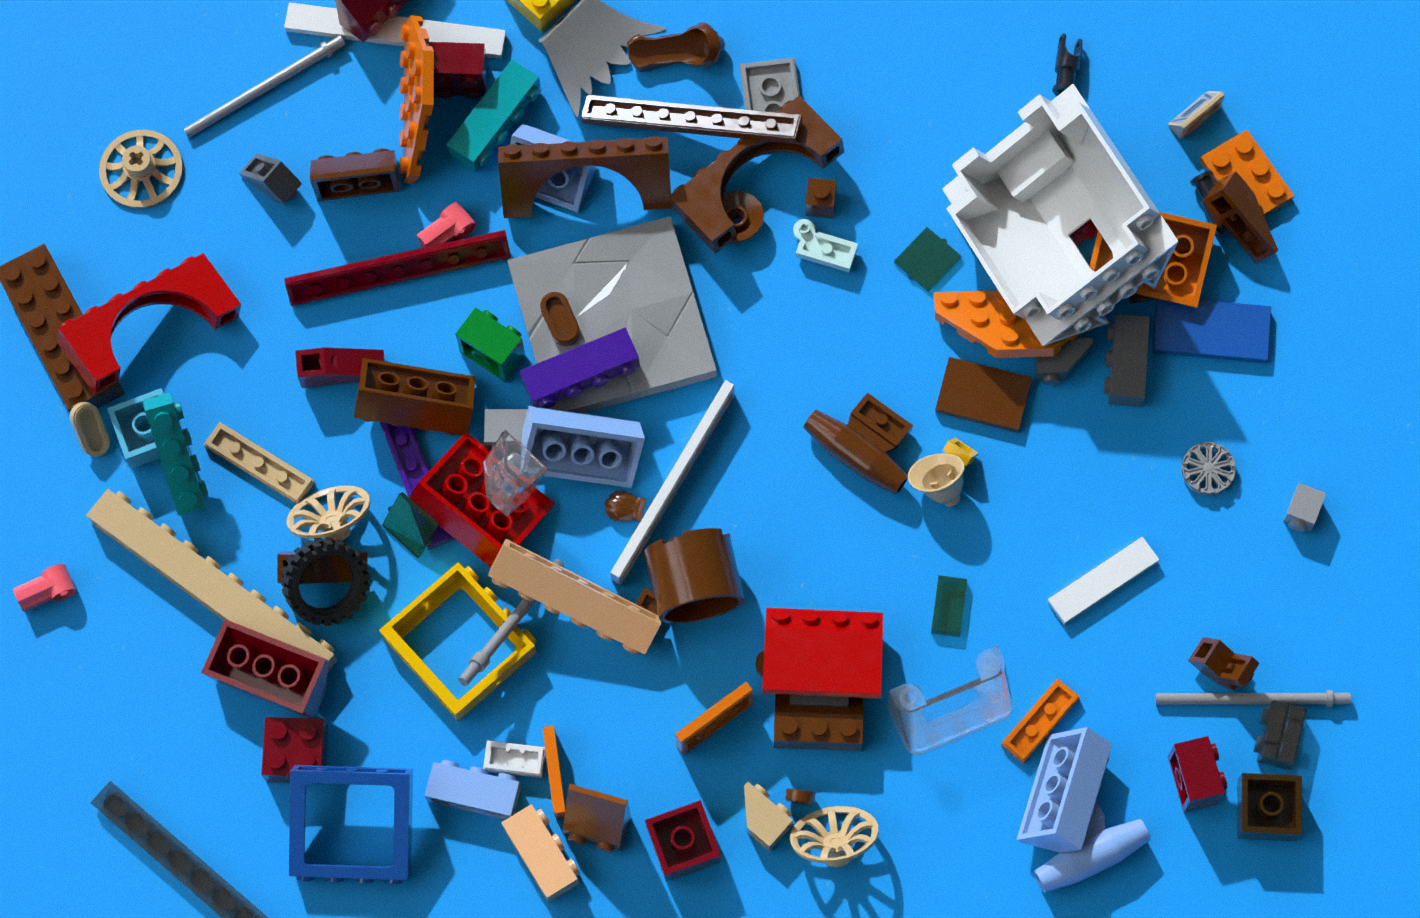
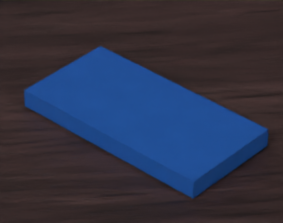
(1213, 330)

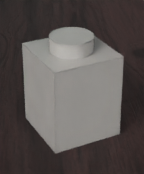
(1304, 508)

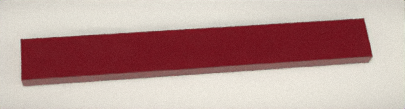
(397, 268)

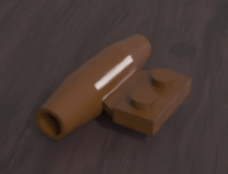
(865, 441)

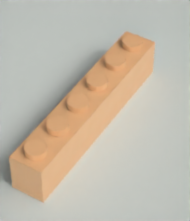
(574, 597)

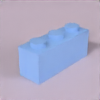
(473, 790)

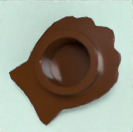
(624, 506)

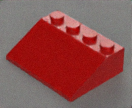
(457, 501)
(823, 653)

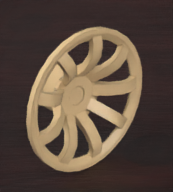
(140, 166)
(331, 522)
(836, 844)

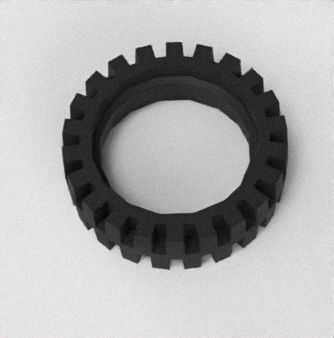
(344, 607)

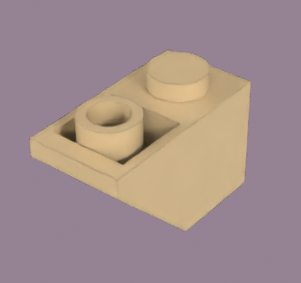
(764, 819)

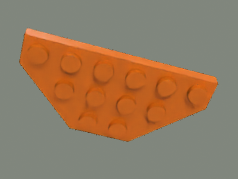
(418, 96)
(990, 322)

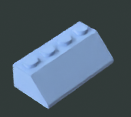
(584, 445)
(1065, 790)

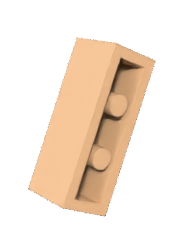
(541, 852)

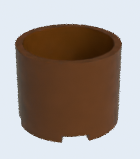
(694, 576)

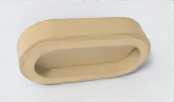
(89, 429)

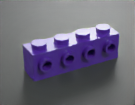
(580, 368)

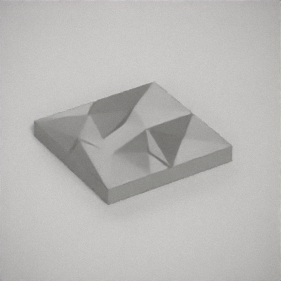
(615, 283)

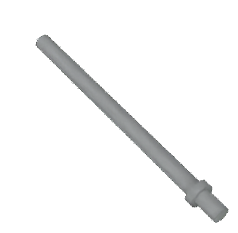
(324, 50)
(1328, 698)

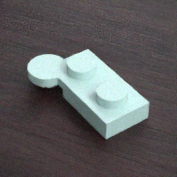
(823, 247)

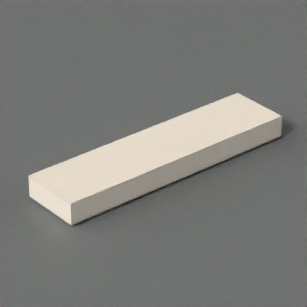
(1103, 580)

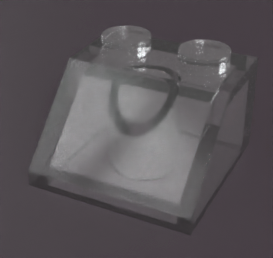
(510, 473)

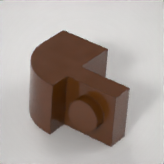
(1222, 664)

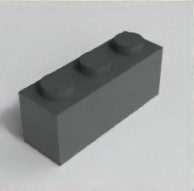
(1127, 360)

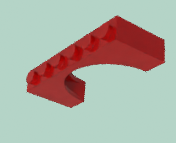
(190, 286)

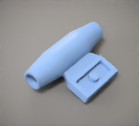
(1100, 851)

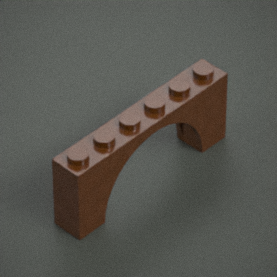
(528, 167)
(702, 198)

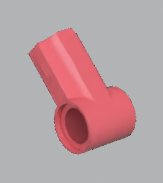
(452, 224)
(52, 585)

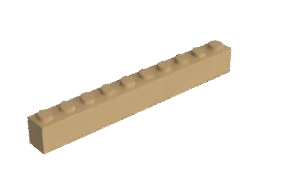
(196, 575)

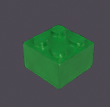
(491, 344)

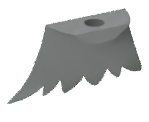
(587, 40)

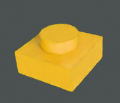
(961, 450)

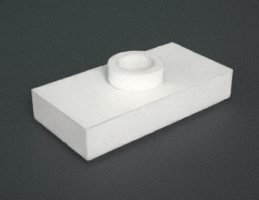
(514, 759)

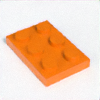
(1250, 162)

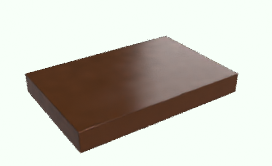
(983, 394)

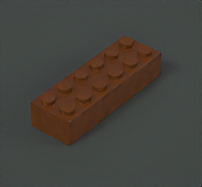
(43, 305)

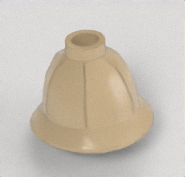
(939, 477)

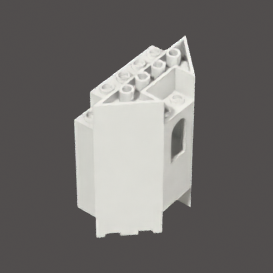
(1036, 192)

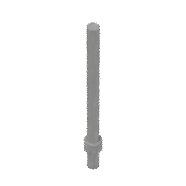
(481, 659)

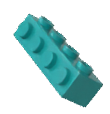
(494, 116)
(174, 454)

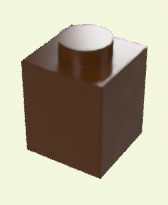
(820, 198)

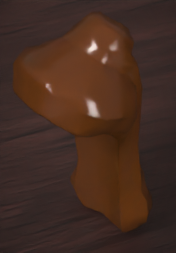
(697, 47)

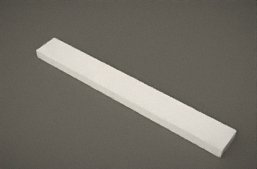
(325, 22)
(672, 483)

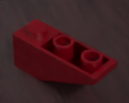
(332, 365)

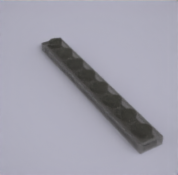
(173, 854)

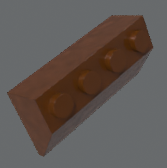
(414, 397)

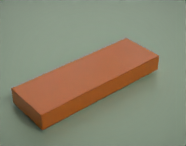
(1040, 721)
(554, 771)

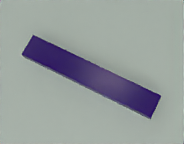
(411, 467)

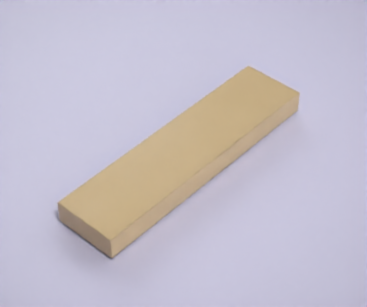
(259, 463)

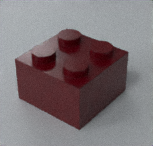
(460, 69)
(292, 743)
(1197, 774)
(683, 840)

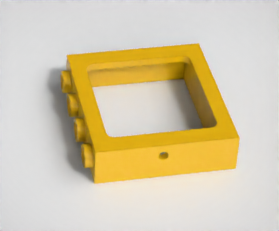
(453, 580)

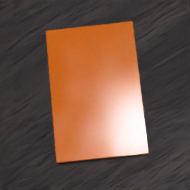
(714, 718)

